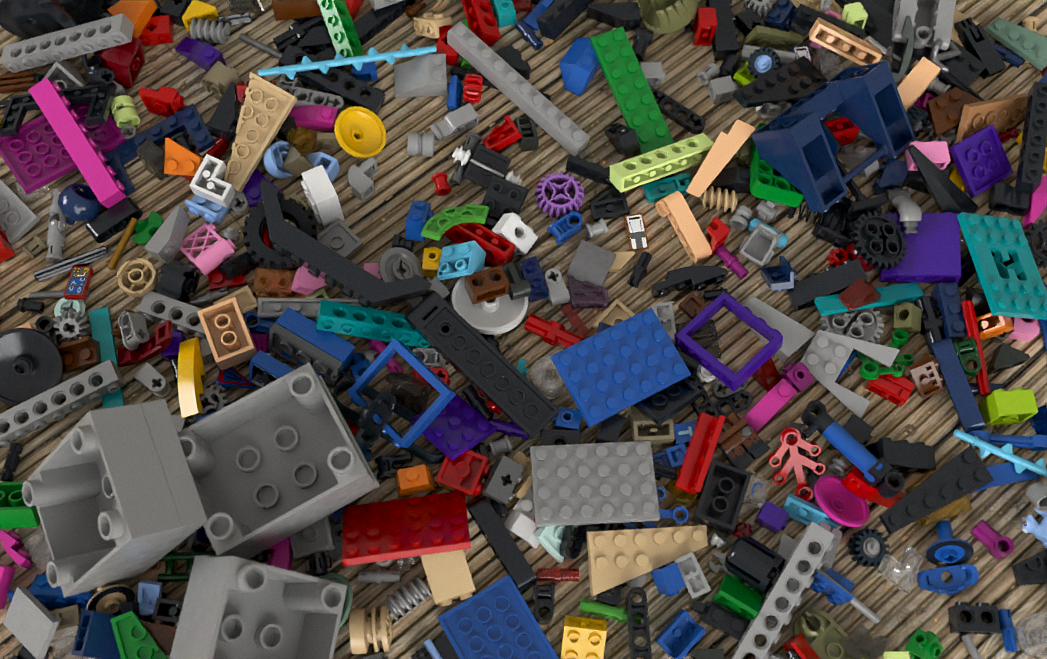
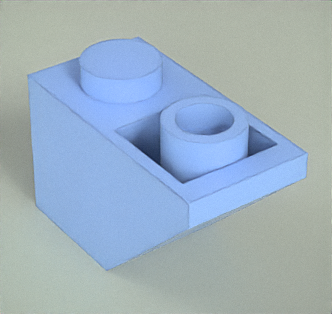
(329, 163)

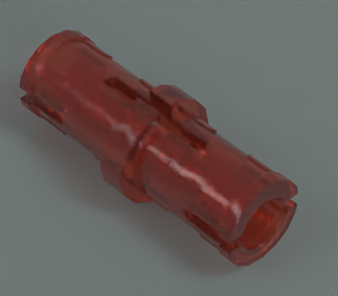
(558, 574)

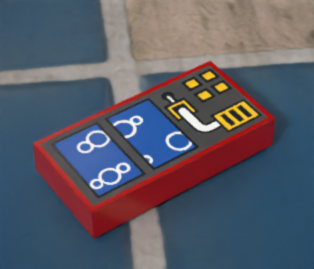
(78, 283)

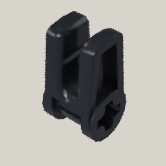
(389, 462)

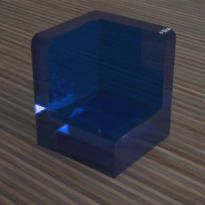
(1039, 421)

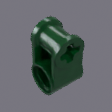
(968, 352)

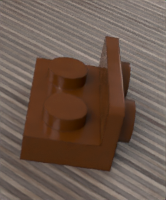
(80, 353)
(926, 377)

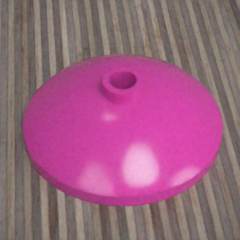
(840, 503)

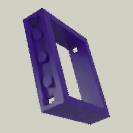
(713, 365)

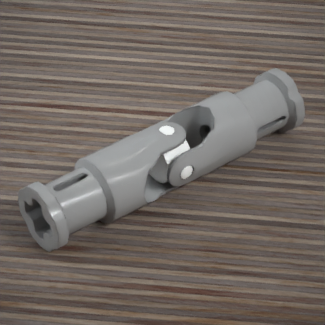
(56, 230)

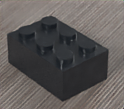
(721, 497)

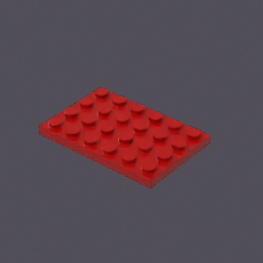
(405, 528)

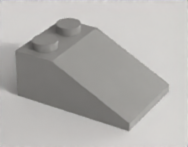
(422, 77)

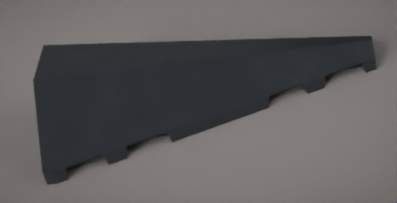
(944, 191)

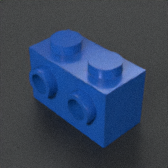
(417, 217)

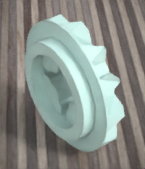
(78, 305)

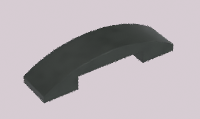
(907, 31)

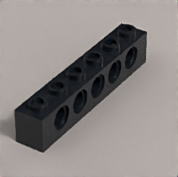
(295, 54)
(1033, 140)

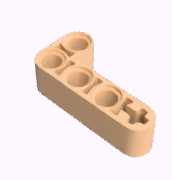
(685, 226)

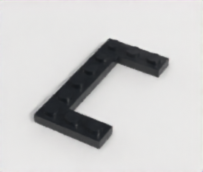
(98, 95)

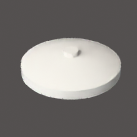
(490, 316)

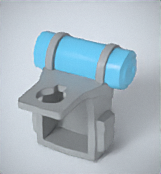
(761, 242)

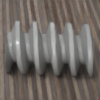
(205, 31)
(407, 597)

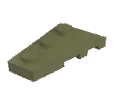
(774, 38)

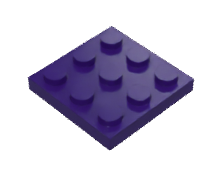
(981, 160)
(457, 428)

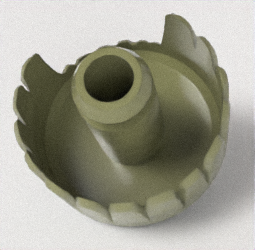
(667, 15)

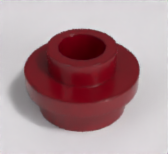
(742, 529)

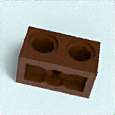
(491, 284)

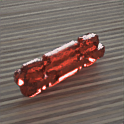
(575, 321)

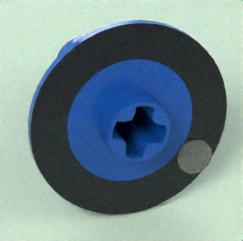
(948, 550)

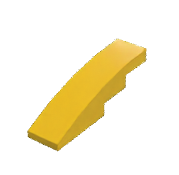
(189, 377)

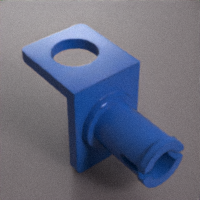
(360, 365)

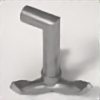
(935, 57)

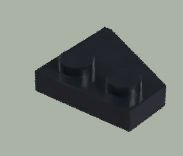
(609, 205)

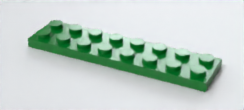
(631, 89)

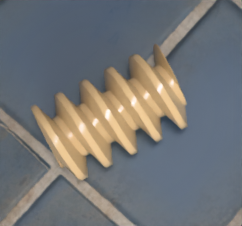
(719, 199)

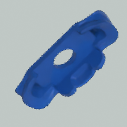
(962, 576)

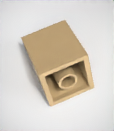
(448, 577)

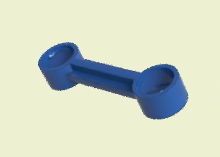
(1033, 442)

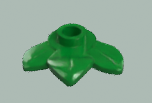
(146, 229)

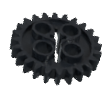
(878, 240)

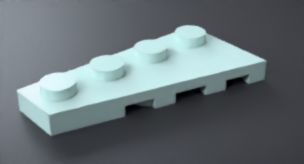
(550, 538)

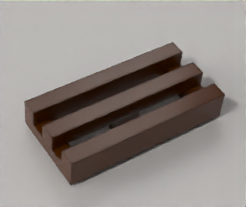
(17, 79)

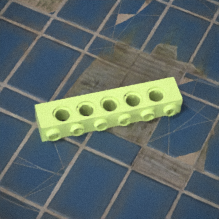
(660, 162)

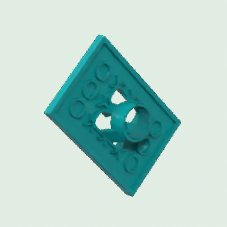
(1000, 284)

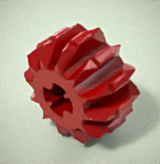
(472, 88)

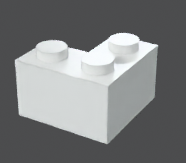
(209, 183)

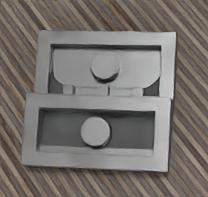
(591, 263)

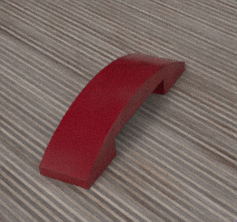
(154, 346)

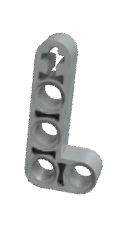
(311, 97)

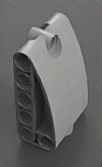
(929, 19)

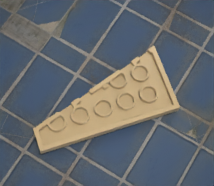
(258, 124)

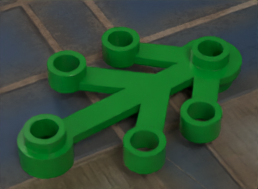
(872, 370)

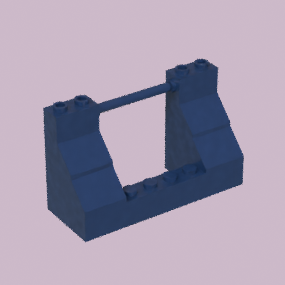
(798, 145)

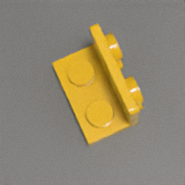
(583, 638)

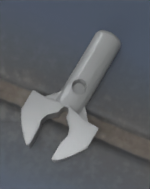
(716, 568)

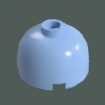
(274, 159)

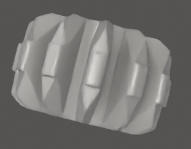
(760, 7)
(71, 318)

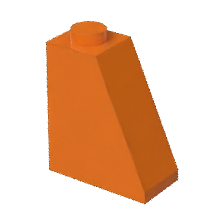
(136, 11)

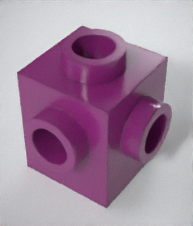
(797, 376)

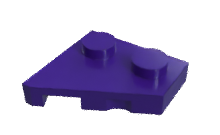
(253, 190)

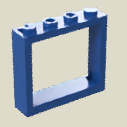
(431, 413)

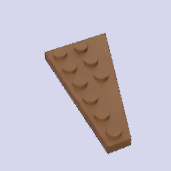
(999, 112)

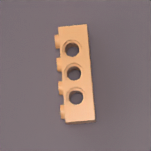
(844, 43)

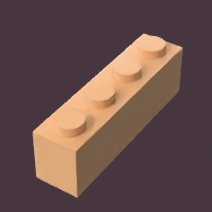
(917, 81)

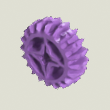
(560, 200)

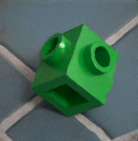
(924, 645)

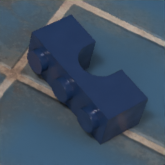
(947, 299)

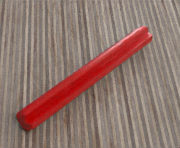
(972, 330)

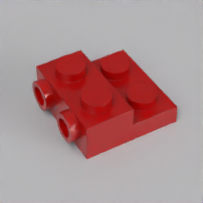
(162, 103)
(464, 473)

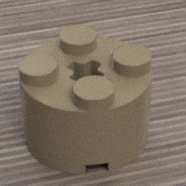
(219, 79)

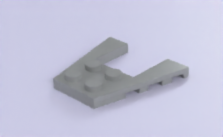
(828, 356)

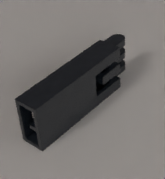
(979, 45)

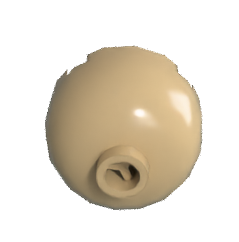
(137, 277)

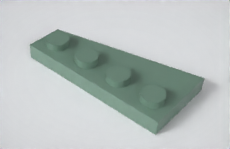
(1020, 40)

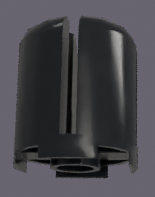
(753, 563)

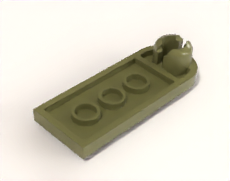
(826, 636)

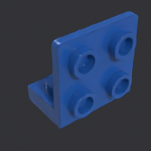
(834, 593)

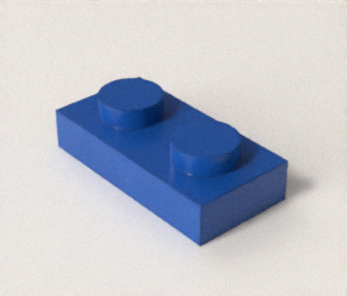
(455, 93)

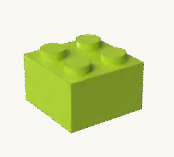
(1008, 406)

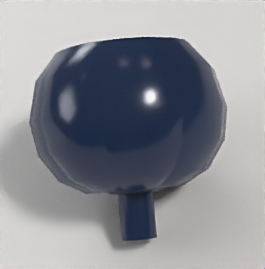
(79, 205)

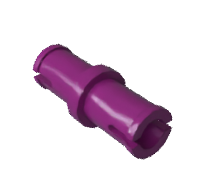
(731, 262)

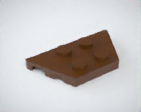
(947, 109)

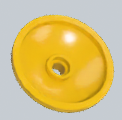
(365, 126)

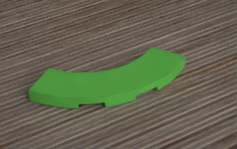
(453, 216)

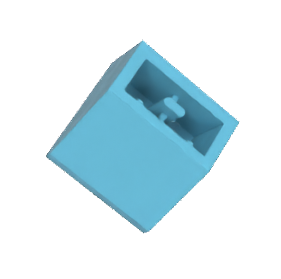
(460, 260)

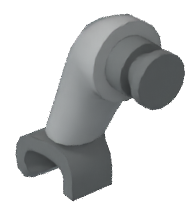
(909, 210)

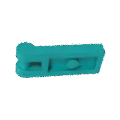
(659, 189)

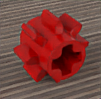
(837, 257)

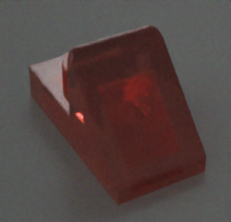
(859, 295)
(767, 375)

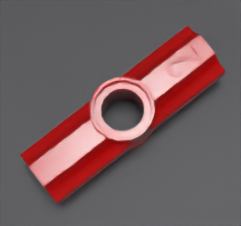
(551, 332)

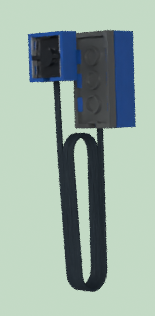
(300, 343)

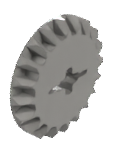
(399, 258)

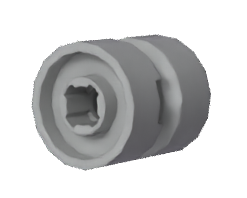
(421, 144)

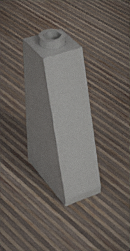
(794, 334)

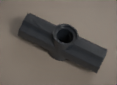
(297, 32)
(931, 324)

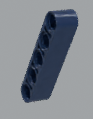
(957, 385)

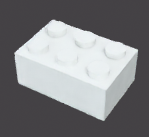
(321, 196)

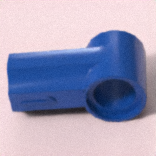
(262, 326)

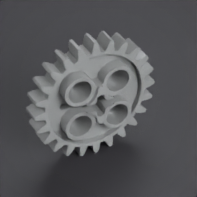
(869, 331)

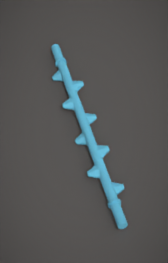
(339, 60)
(1004, 452)

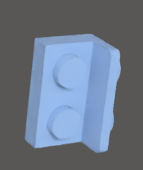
(207, 209)

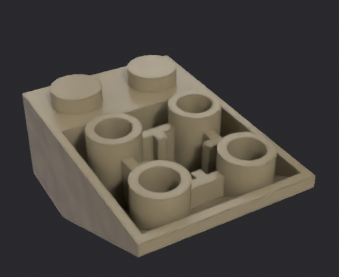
(646, 430)

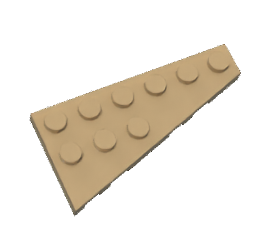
(626, 554)

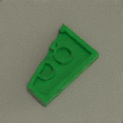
(134, 639)

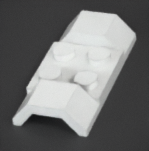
(521, 520)

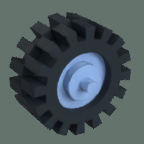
(763, 62)

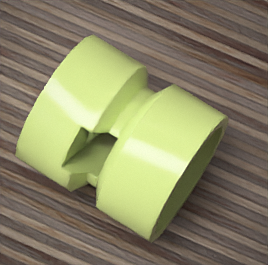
(124, 111)

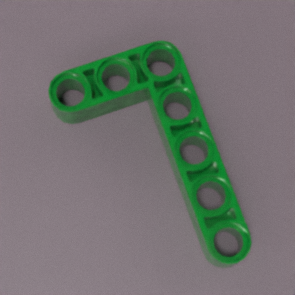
(770, 187)

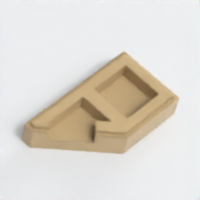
(621, 260)

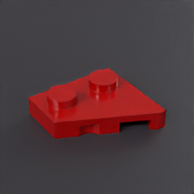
(502, 136)

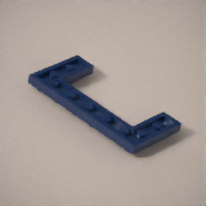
(187, 118)

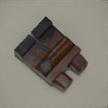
(740, 443)

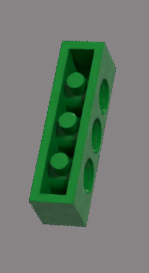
(341, 28)

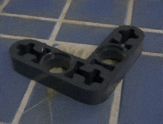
(715, 408)

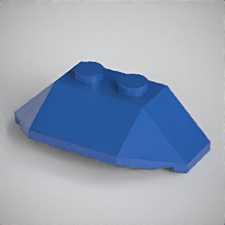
(579, 66)

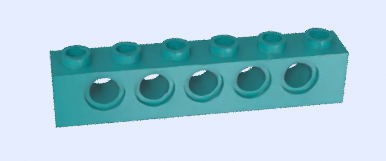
(367, 323)

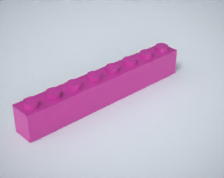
(77, 143)

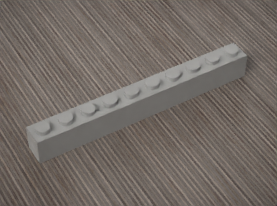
(517, 89)

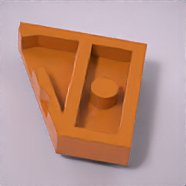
(180, 159)

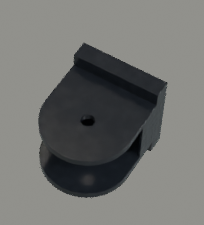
(47, 15)

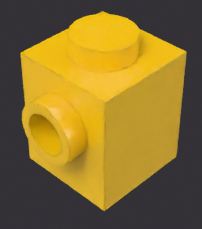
(431, 261)

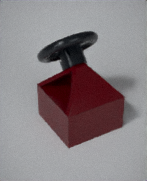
(124, 60)

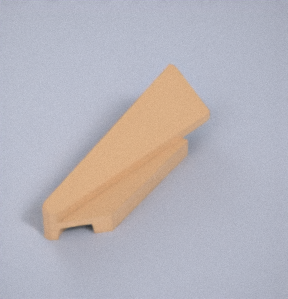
(719, 155)

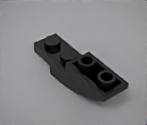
(694, 277)

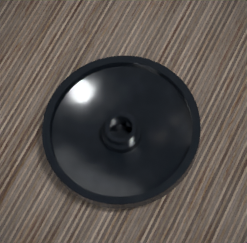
(28, 365)

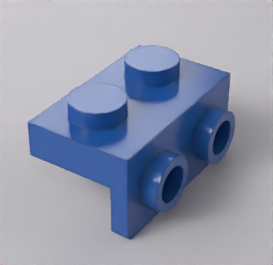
(680, 635)

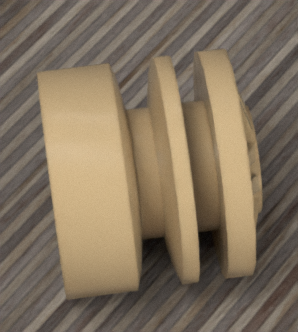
(370, 630)

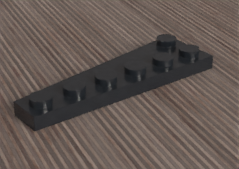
(952, 481)

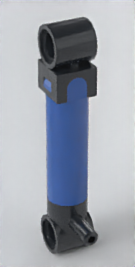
(872, 468)

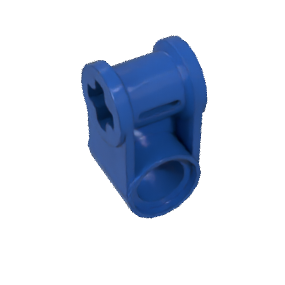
(563, 229)

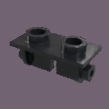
(238, 265)

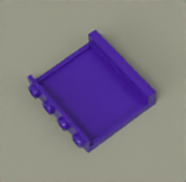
(931, 253)

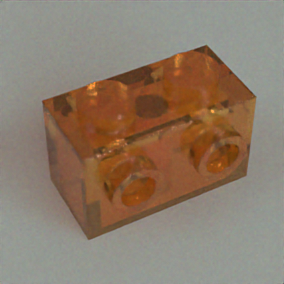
(273, 283)

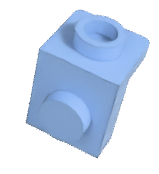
(147, 596)

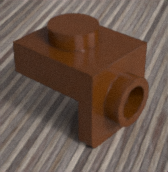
(692, 305)

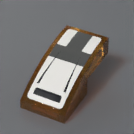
(636, 232)

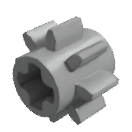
(766, 210)

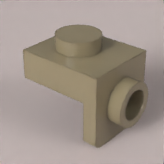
(327, 141)

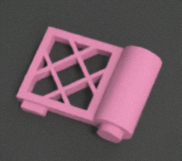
(211, 255)

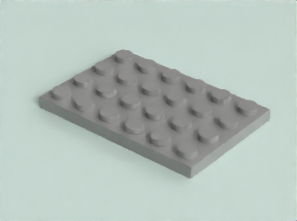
(593, 483)

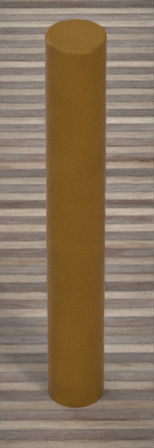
(122, 244)

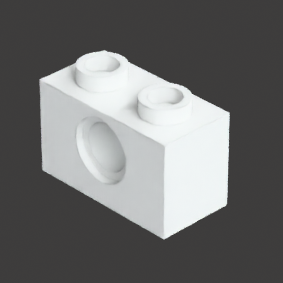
(506, 228)

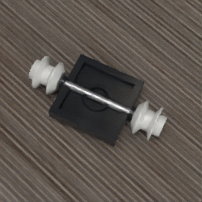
(484, 165)

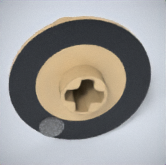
(108, 599)

